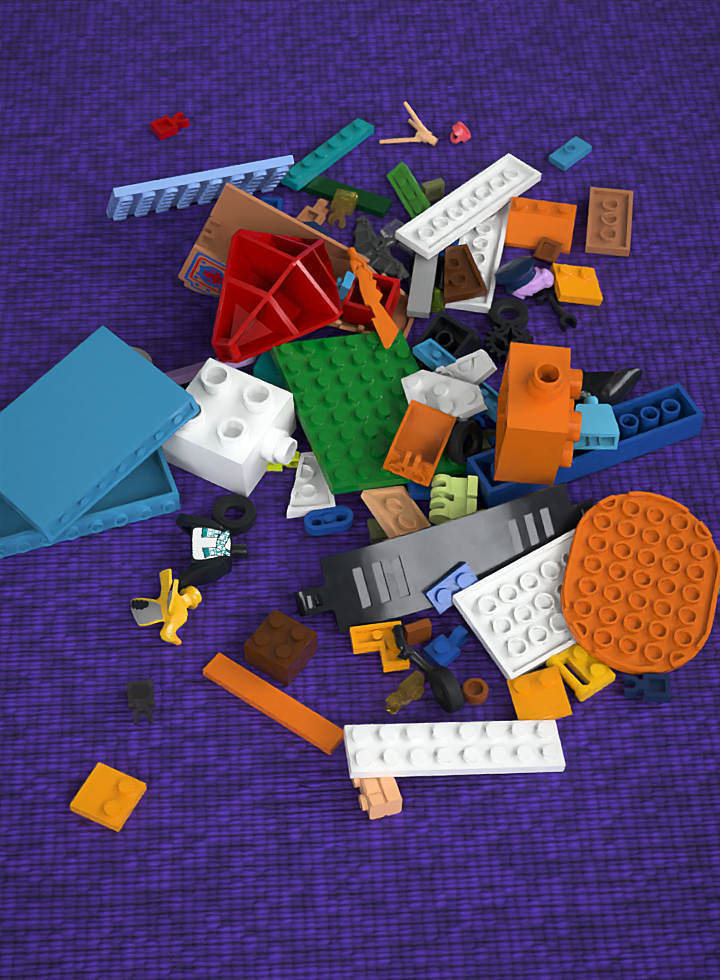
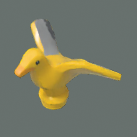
(168, 608)

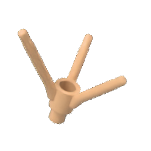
(421, 135)

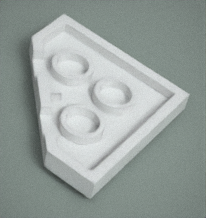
(444, 394)

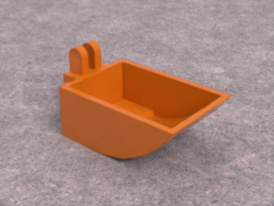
(419, 443)

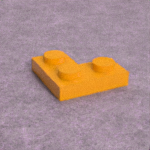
(378, 638)

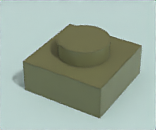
(434, 190)
(375, 531)

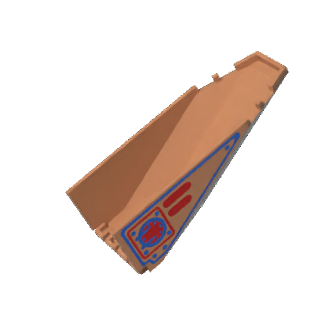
(239, 210)

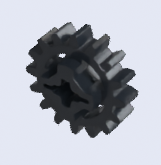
(498, 339)

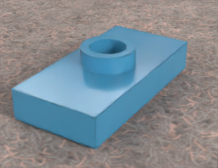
(570, 153)

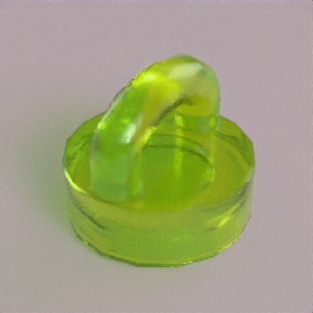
(437, 300)

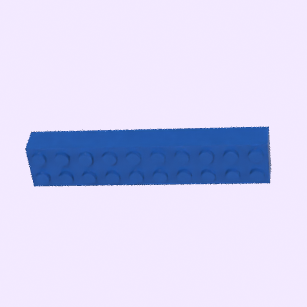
(643, 426)

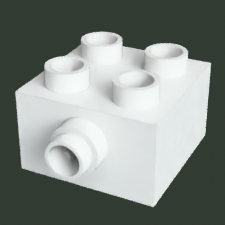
(236, 431)

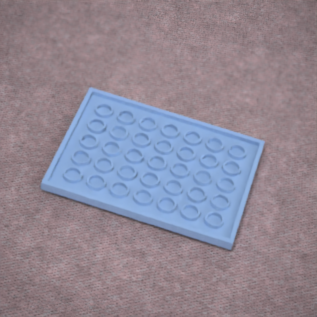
(196, 187)

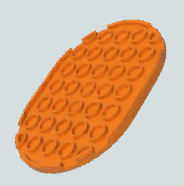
(641, 583)

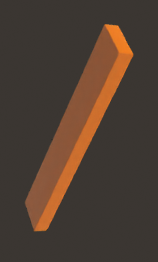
(274, 703)

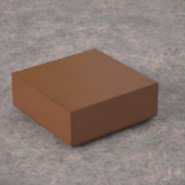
(548, 251)
(418, 632)

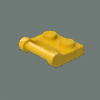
(591, 671)

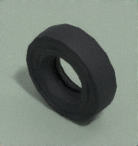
(508, 305)
(457, 438)
(234, 501)
(446, 689)

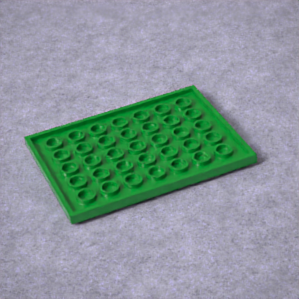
(352, 405)

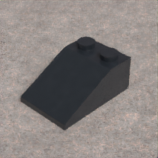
(451, 336)

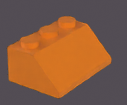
(537, 218)

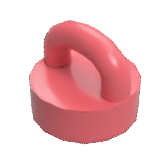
(461, 132)

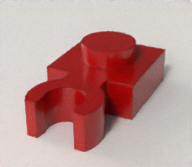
(167, 126)

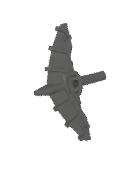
(377, 249)

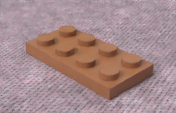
(609, 221)

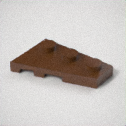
(461, 275)

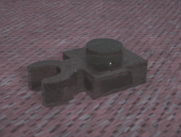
(141, 699)

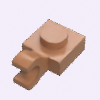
(315, 214)

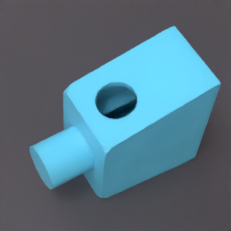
(598, 426)

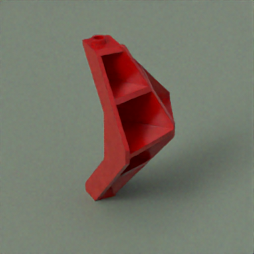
(272, 293)

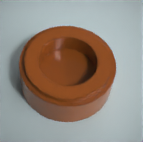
(475, 691)

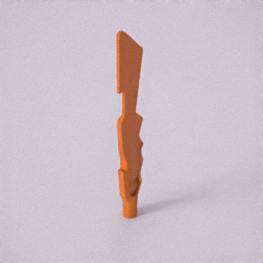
(371, 296)

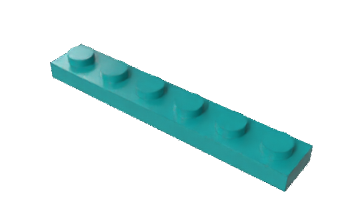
(327, 154)

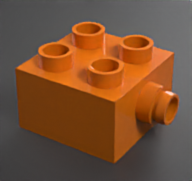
(536, 414)

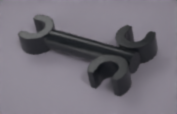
(550, 295)

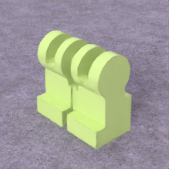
(452, 497)

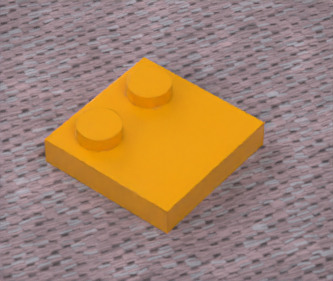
(576, 284)
(540, 695)
(108, 797)

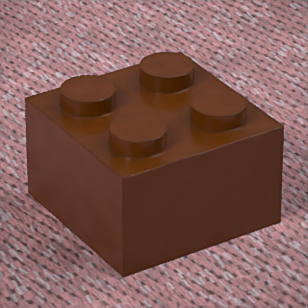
(281, 647)

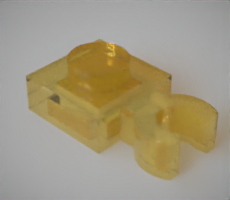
(342, 204)
(408, 690)

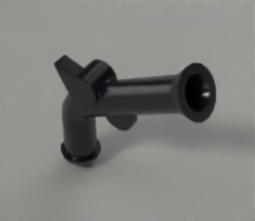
(408, 651)

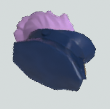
(523, 278)

